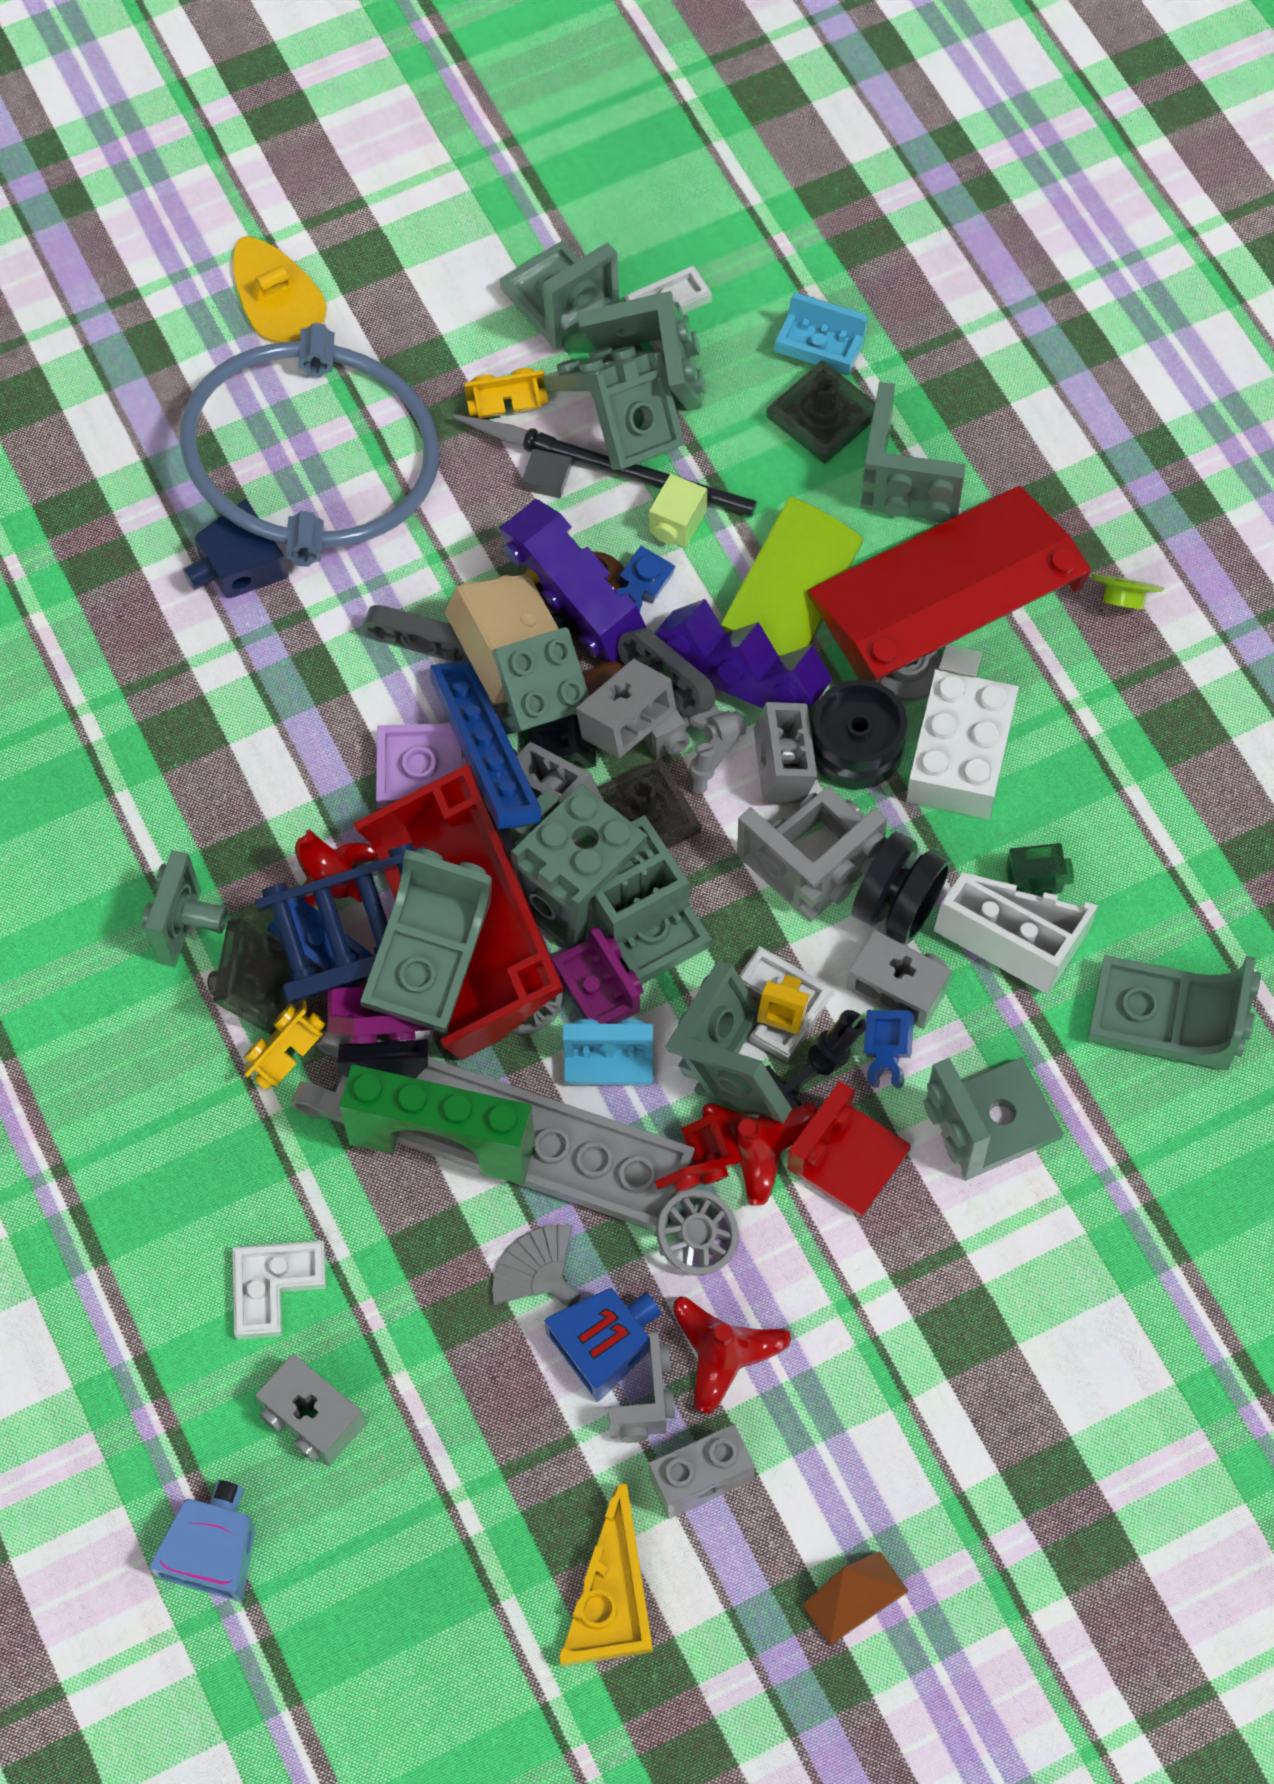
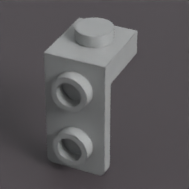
(825, 807)
(636, 1422)

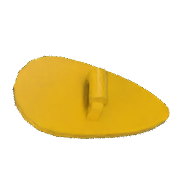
(275, 291)

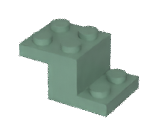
(650, 911)

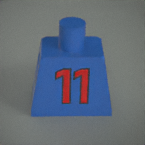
(603, 1338)

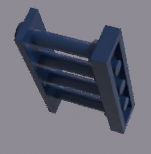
(346, 966)

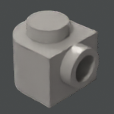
(669, 736)

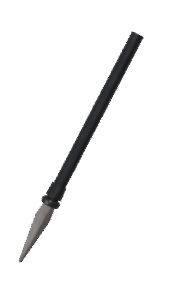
(532, 439)

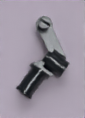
(824, 1057)

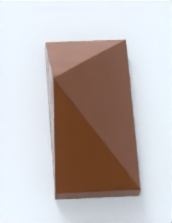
(854, 1597)

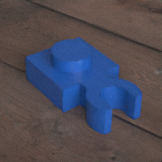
(645, 576)
(888, 1039)

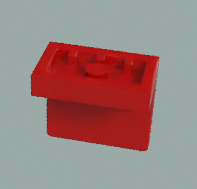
(846, 1152)

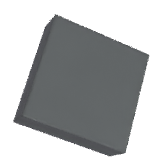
(546, 473)

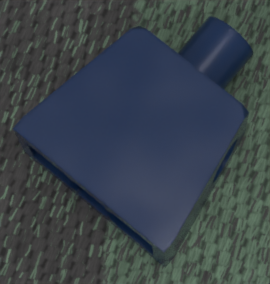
(235, 558)

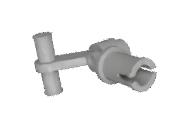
(722, 732)

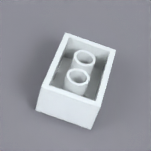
(962, 744)

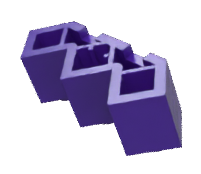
(571, 578)
(743, 659)

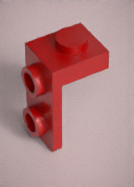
(712, 1156)

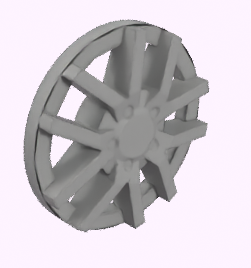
(696, 1232)

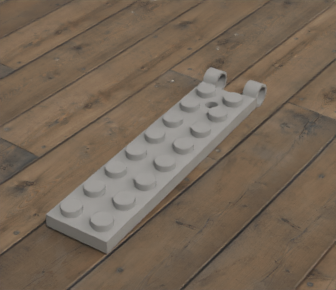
(574, 1151)

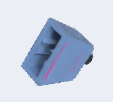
(208, 1545)

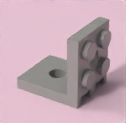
(797, 879)

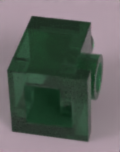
(1039, 869)

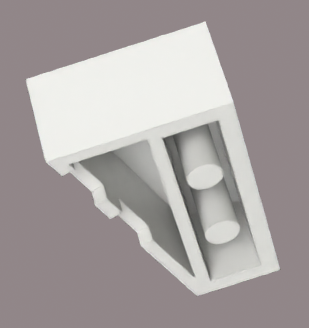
(1014, 929)

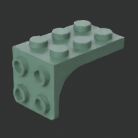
(428, 940)
(1175, 1011)

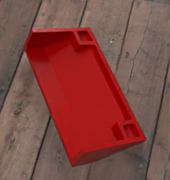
(947, 583)
(511, 964)

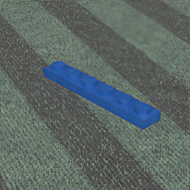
(485, 745)

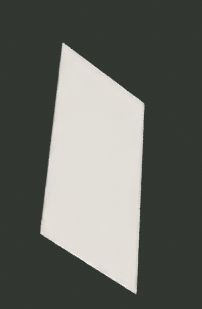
(960, 660)

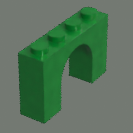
(494, 1128)

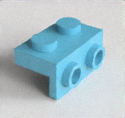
(822, 332)
(608, 1053)

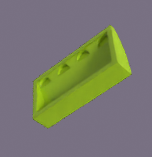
(797, 555)

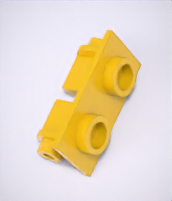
(490, 392)
(292, 1030)

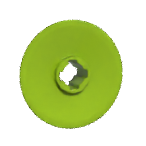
(1125, 591)

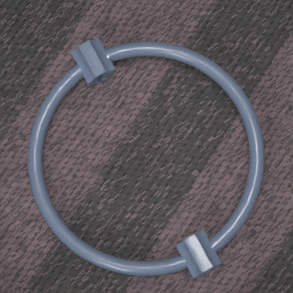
(304, 531)

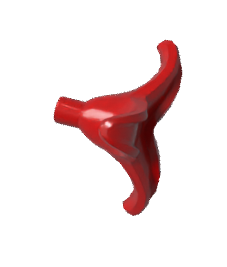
(322, 861)
(760, 1144)
(723, 1350)

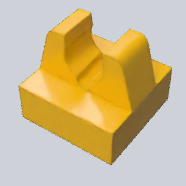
(783, 1005)

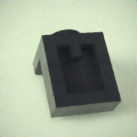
(565, 740)

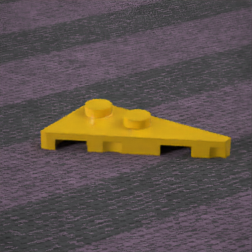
(612, 1609)

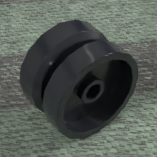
(859, 734)
(901, 887)

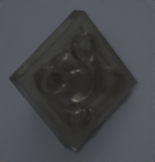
(822, 411)
(657, 796)
(251, 975)

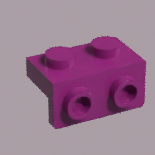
(599, 980)
(363, 1024)

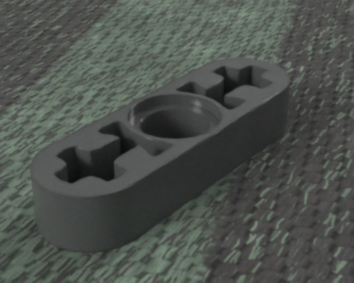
(413, 633)
(691, 688)

